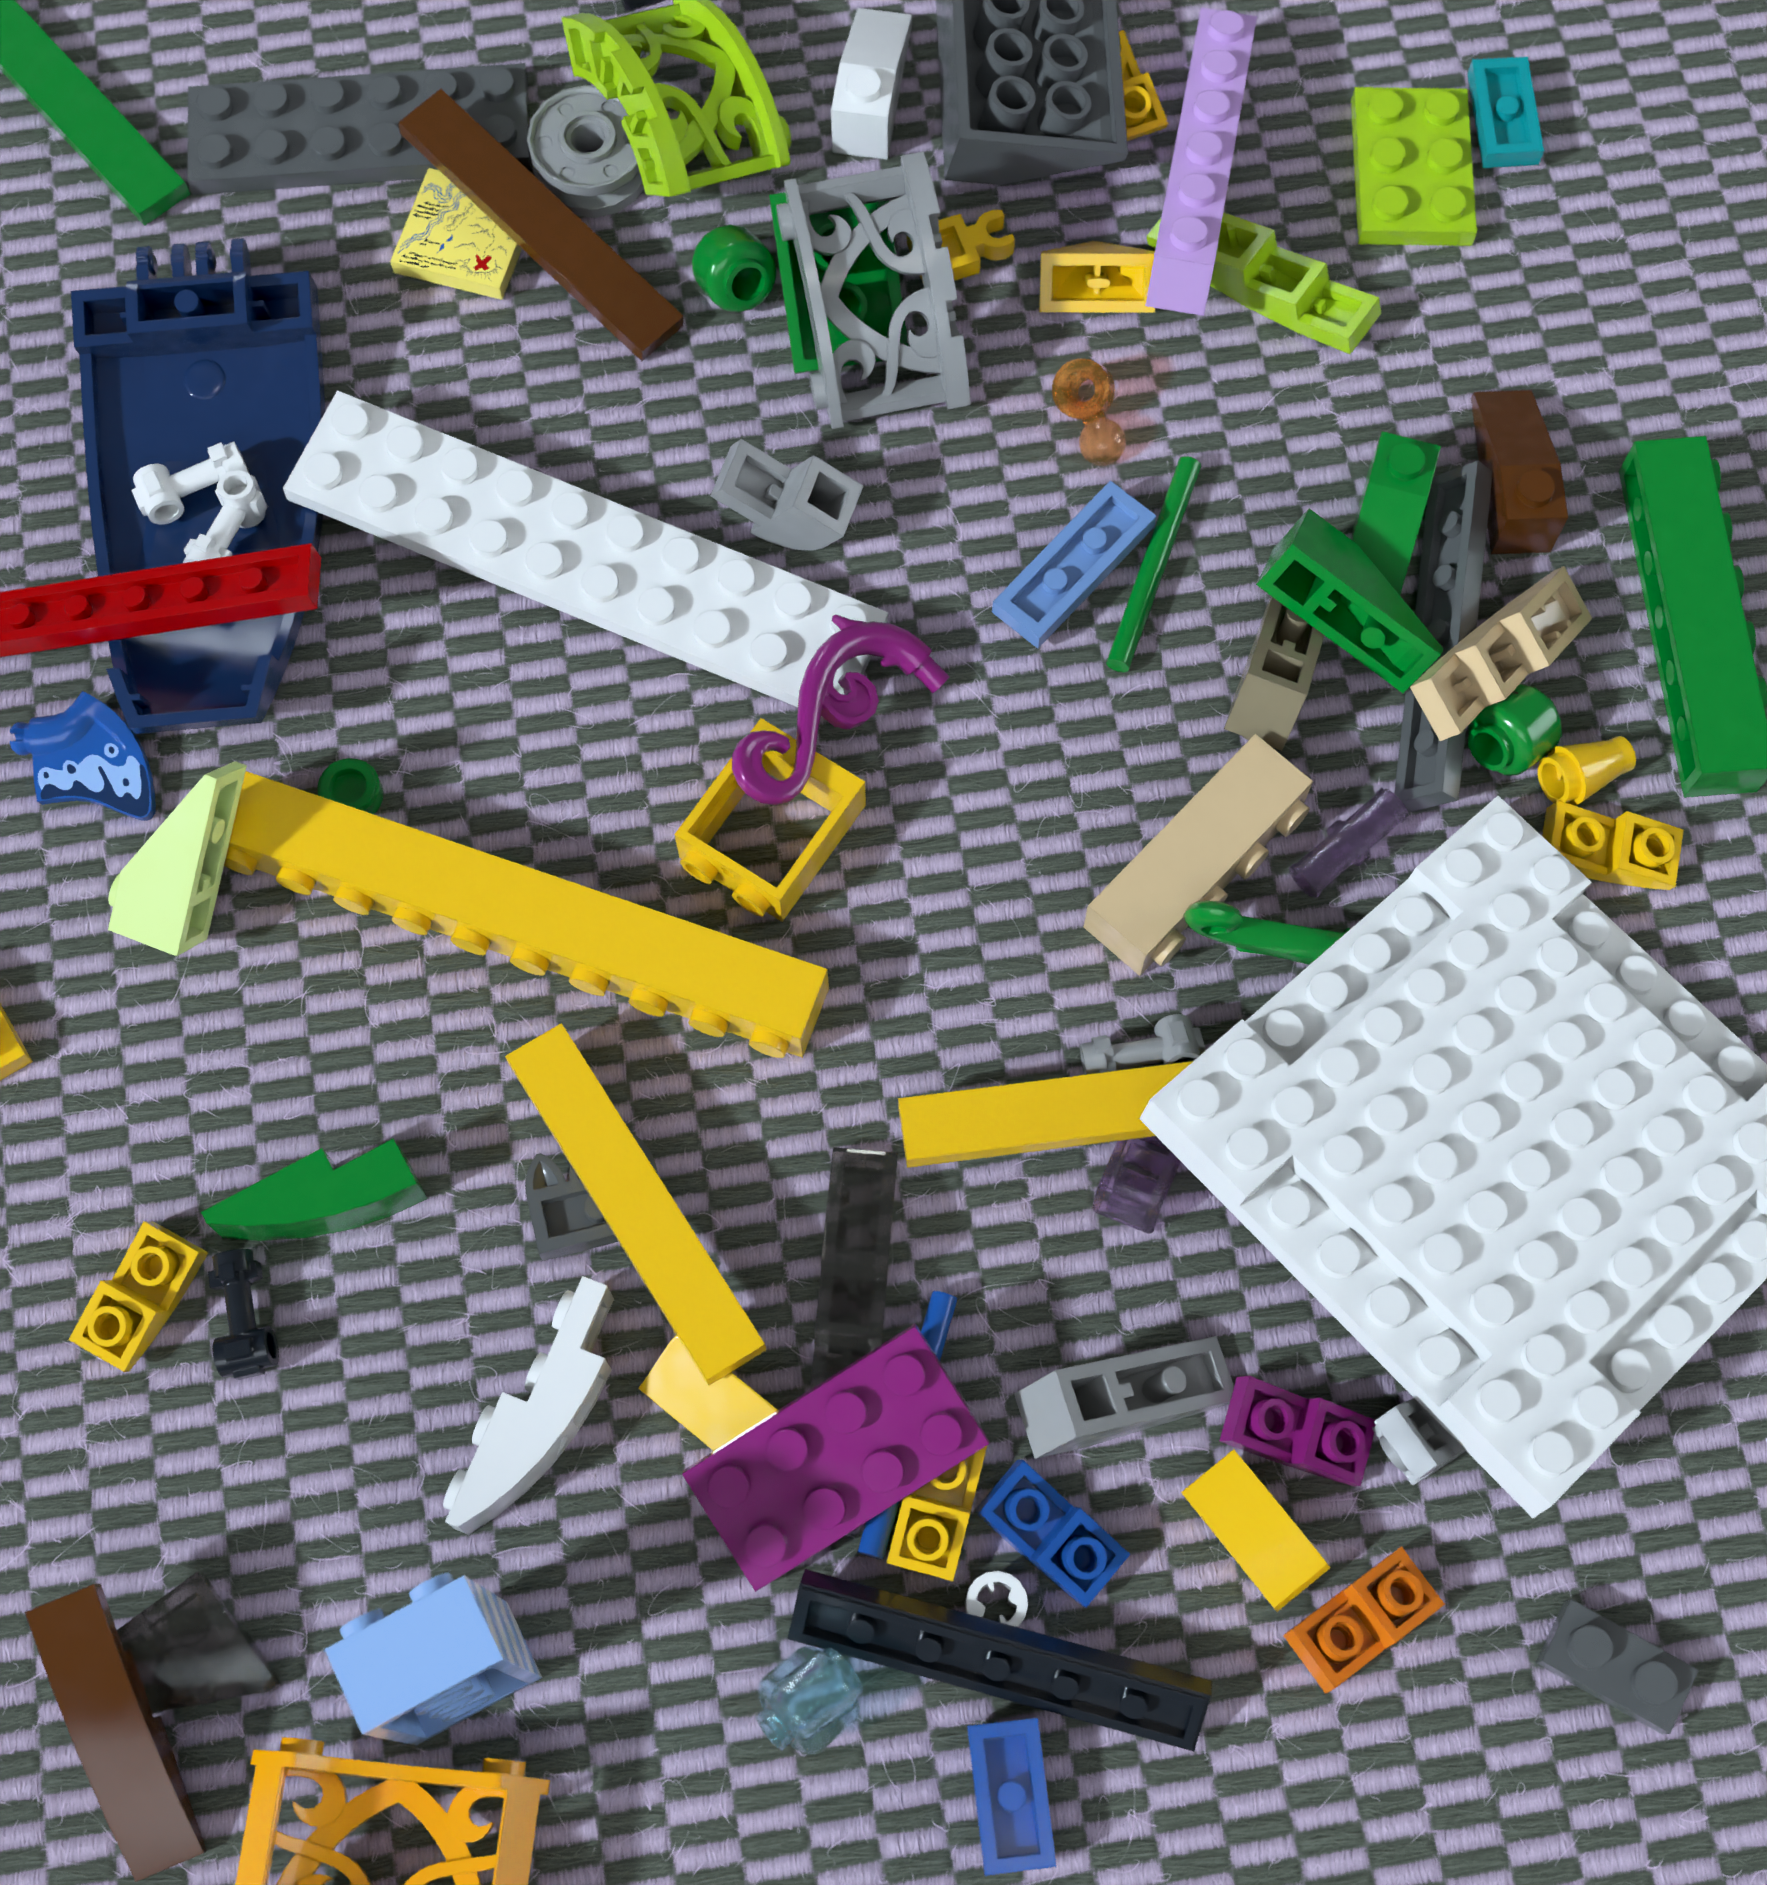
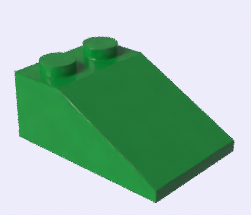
(868, 290)

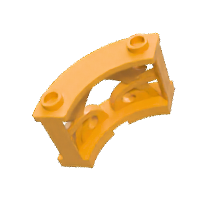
(338, 1817)

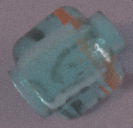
(809, 1700)

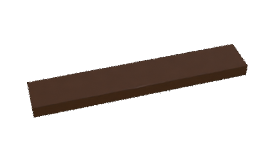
(541, 224)

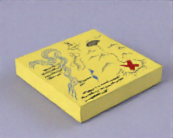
(454, 242)

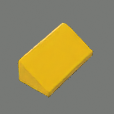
(708, 1412)

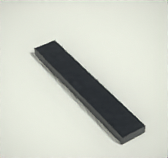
(1000, 1660)

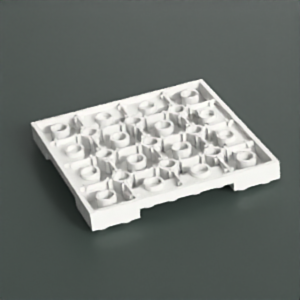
(1494, 1152)

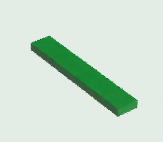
(86, 117)

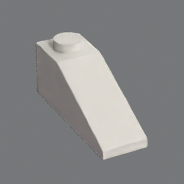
(869, 83)

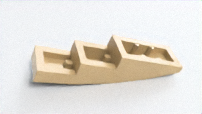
(1501, 653)

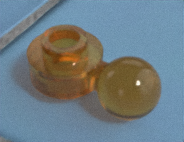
(1101, 439)

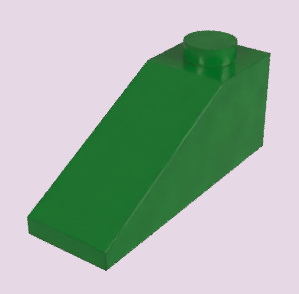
(1394, 503)
(1348, 600)

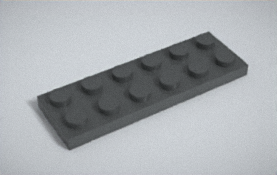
(339, 126)

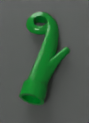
(1258, 936)

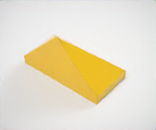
(1095, 278)

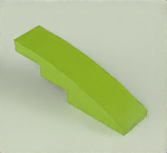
(1287, 286)

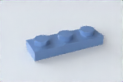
(1073, 564)

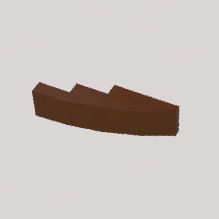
(116, 1732)

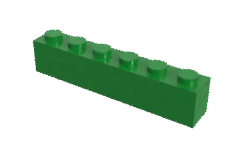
(1696, 616)

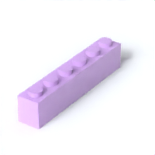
(1201, 162)

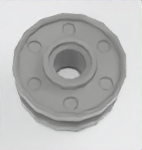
(558, 142)

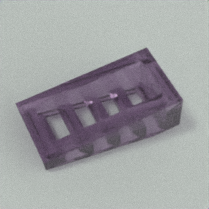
(1131, 1195)

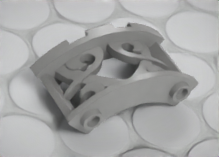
(910, 213)

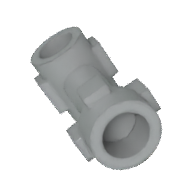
(1174, 1043)

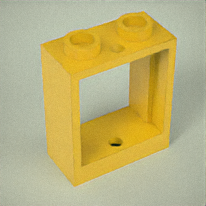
(827, 785)

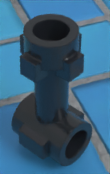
(247, 1348)

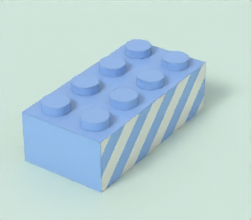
(431, 1660)

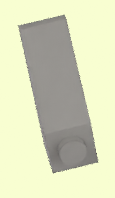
(1123, 1395)

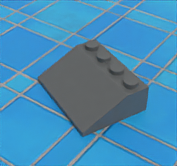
(1029, 88)

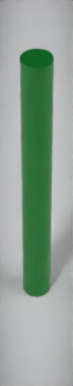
(1153, 564)

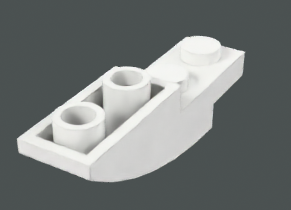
(526, 1438)

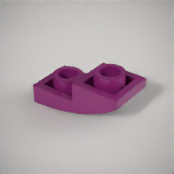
(1298, 1431)

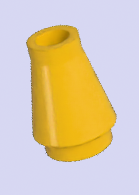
(1582, 769)

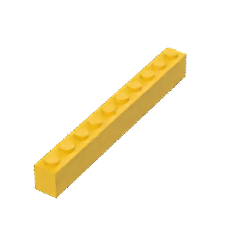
(527, 916)

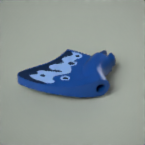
(88, 758)

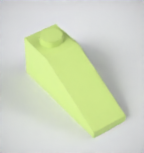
(174, 879)

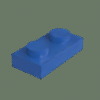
(1011, 1796)

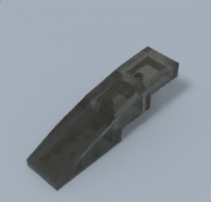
(854, 1259)

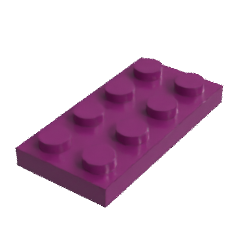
(835, 1457)

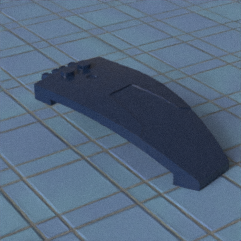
(162, 382)

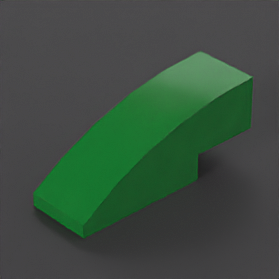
(319, 1198)

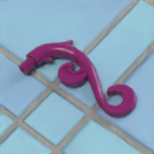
(820, 699)

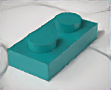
(1505, 112)

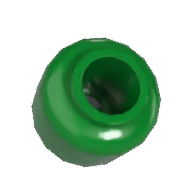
(734, 268)
(1515, 731)

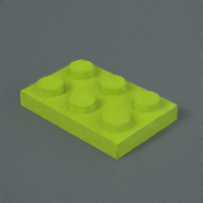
(1413, 166)

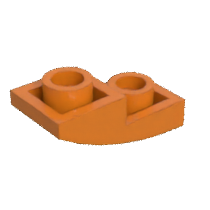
(1363, 1620)

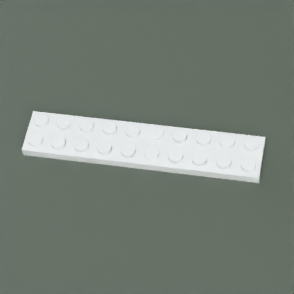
(570, 548)

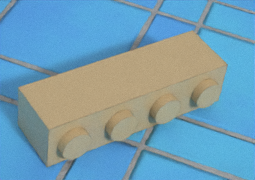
(1199, 855)

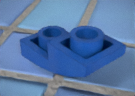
(1052, 1533)

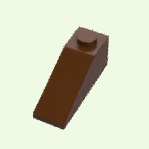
(1527, 476)

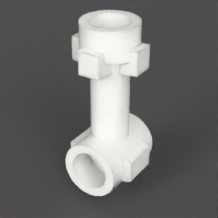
(160, 493)
(241, 508)

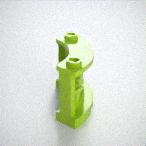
(610, 59)

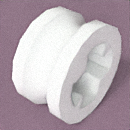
(1017, 1597)

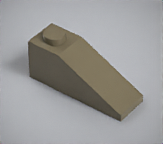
(1275, 677)

